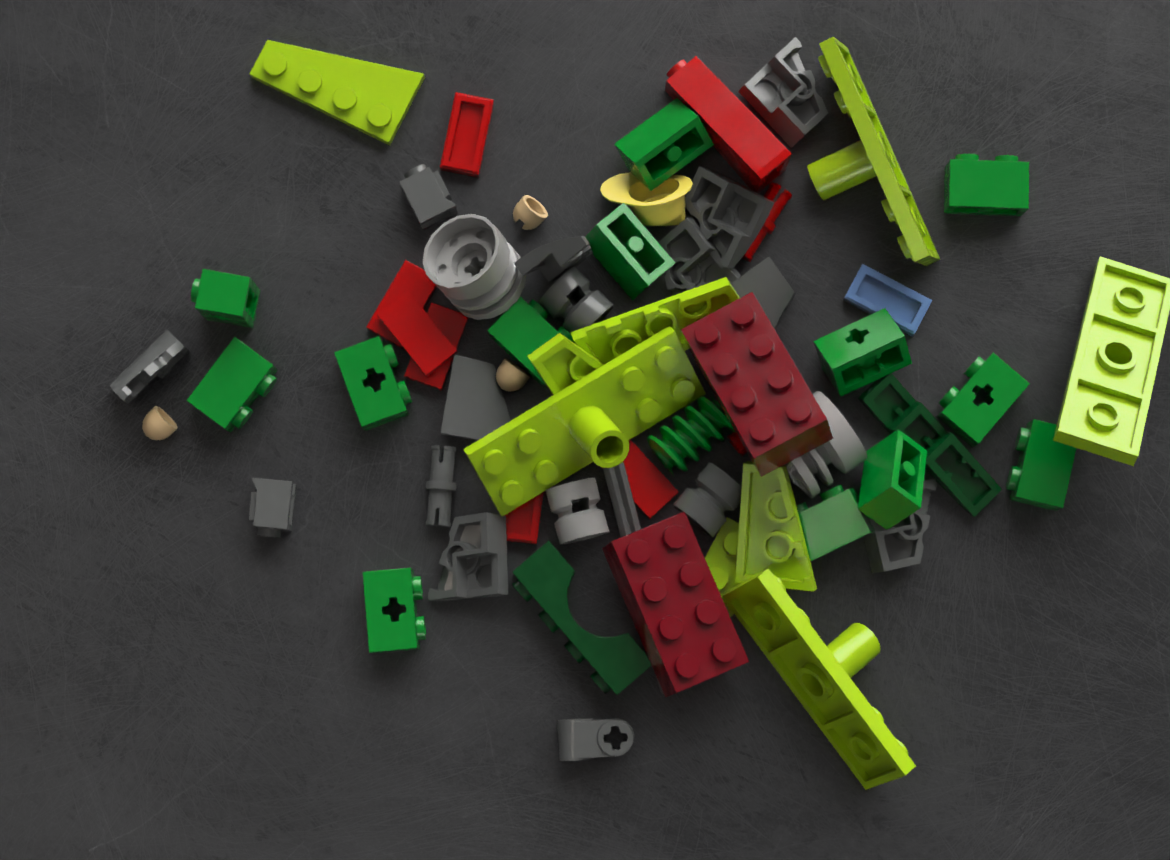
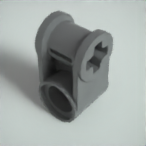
(586, 738)

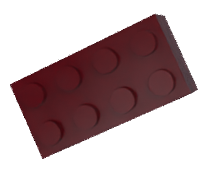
(757, 384)
(675, 604)

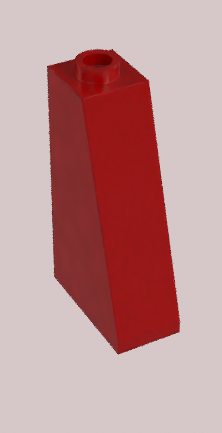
(731, 126)

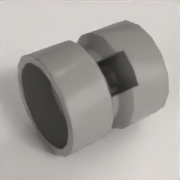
(580, 525)

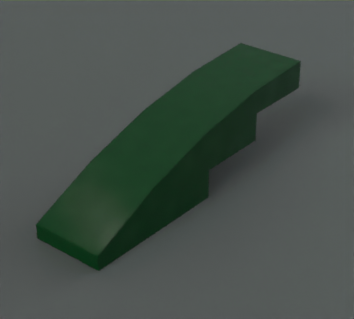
(946, 456)

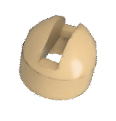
(529, 212)
(511, 376)
(158, 424)

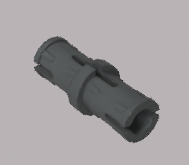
(440, 486)

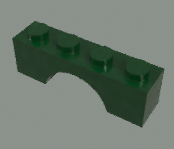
(547, 580)

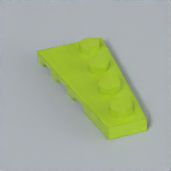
(345, 88)
(621, 333)

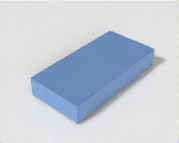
(875, 291)

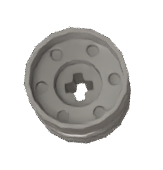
(474, 266)
(843, 451)

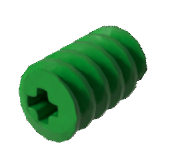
(690, 434)

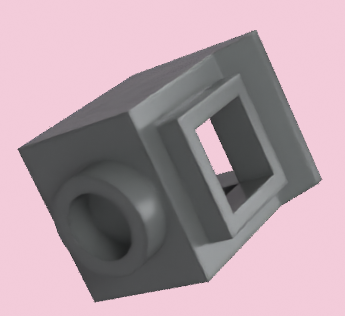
(427, 196)
(272, 506)

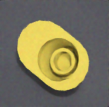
(653, 208)

